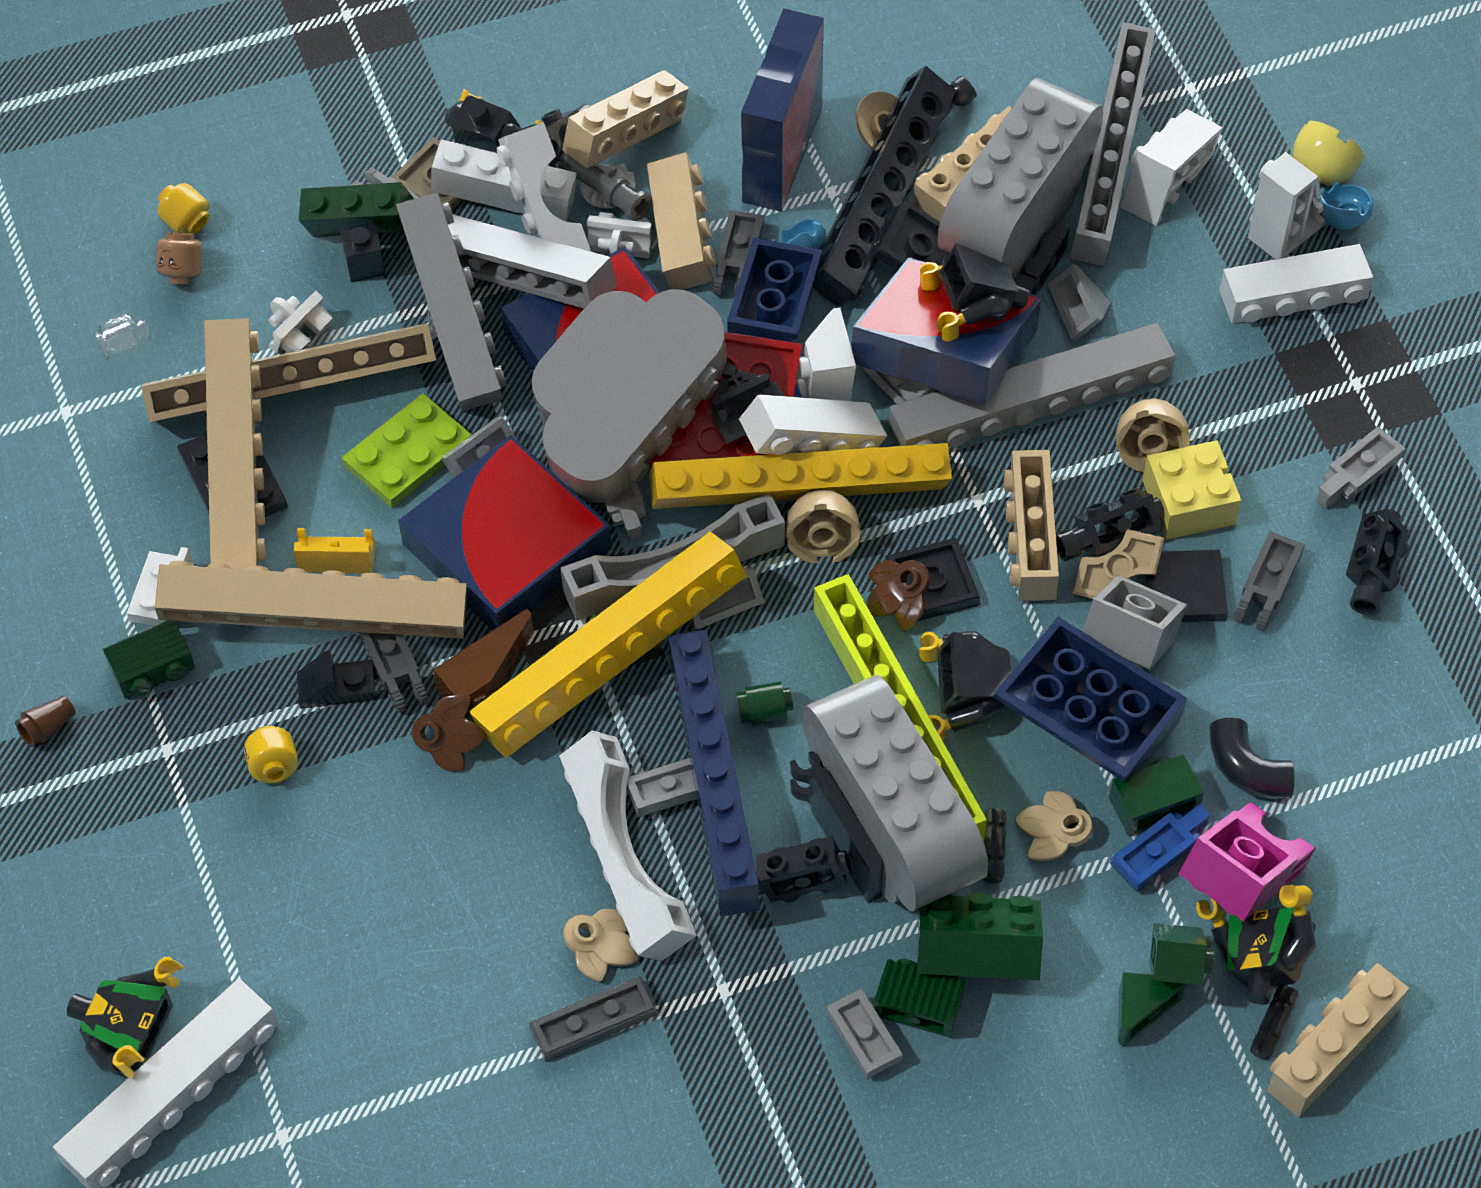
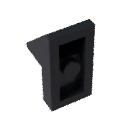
(332, 684)

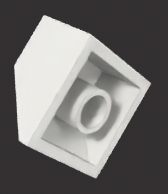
(827, 361)

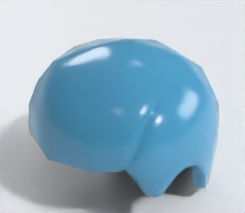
(1346, 206)
(805, 233)

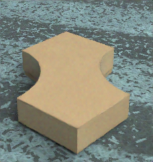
(1134, 556)

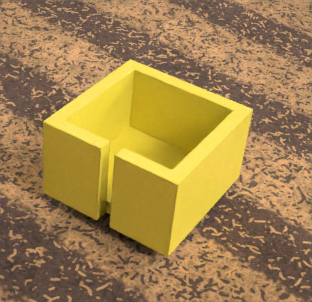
(1192, 489)

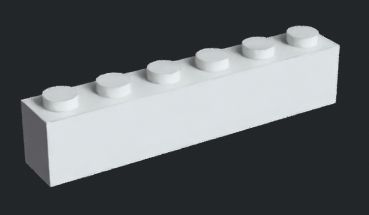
(166, 1086)

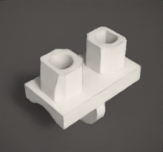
(610, 234)
(308, 313)

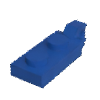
(1159, 846)

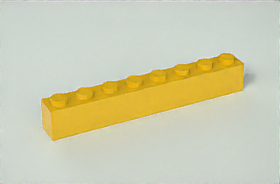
(795, 474)
(608, 644)

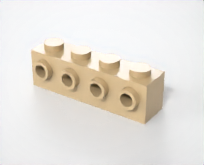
(625, 119)
(935, 188)
(680, 221)
(1033, 524)
(1337, 1039)

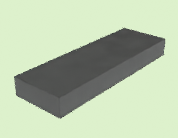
(593, 1018)

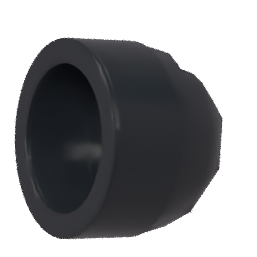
(964, 91)

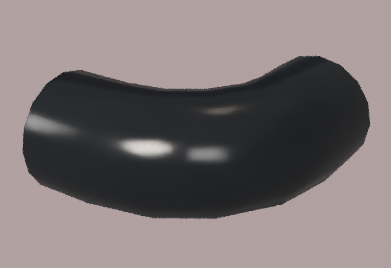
(1244, 767)

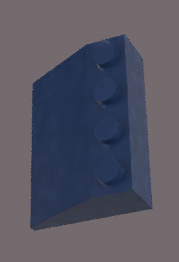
(1092, 699)

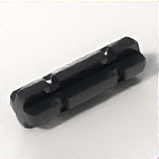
(995, 844)
(1274, 1022)

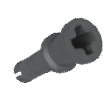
(616, 191)

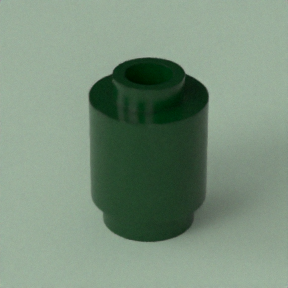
(764, 703)

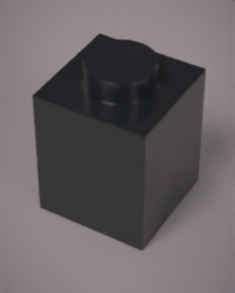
(362, 252)

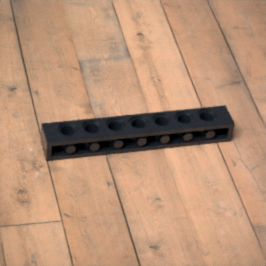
(882, 185)

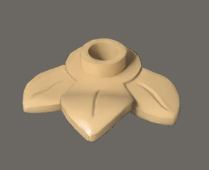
(1049, 826)
(605, 945)

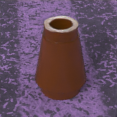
(44, 721)

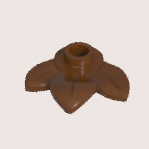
(894, 595)
(452, 732)

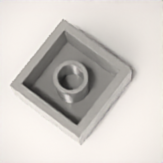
(1134, 621)

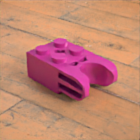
(1243, 862)

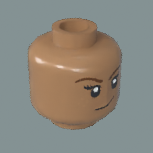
(179, 257)

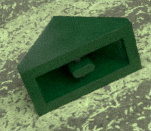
(1143, 1003)

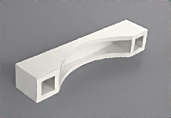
(599, 781)

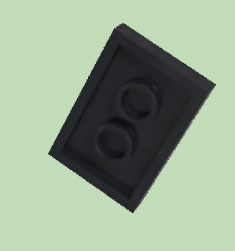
(195, 458)

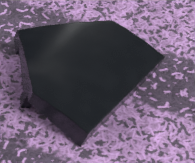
(734, 397)

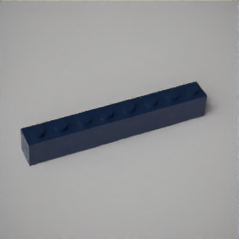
(714, 774)

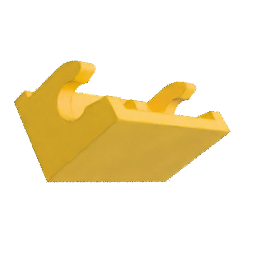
(335, 553)

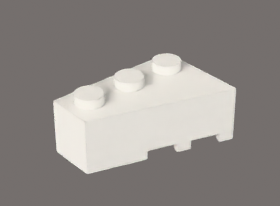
(1166, 162)
(1285, 207)

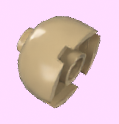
(1150, 429)
(822, 526)

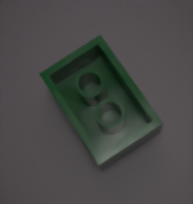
(981, 937)

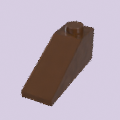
(486, 663)

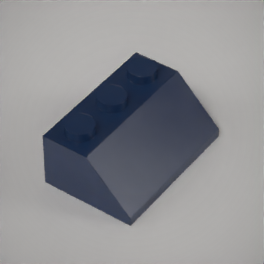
(773, 290)

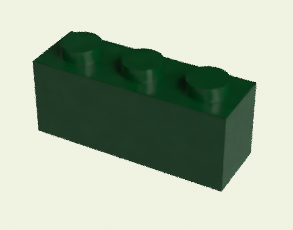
(332, 208)

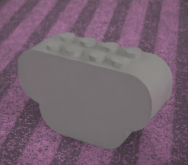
(1023, 176)
(624, 386)
(896, 793)

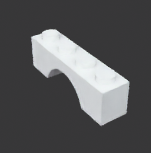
(527, 157)

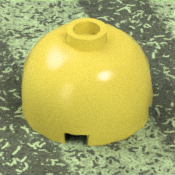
(1326, 154)

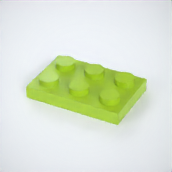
(405, 450)

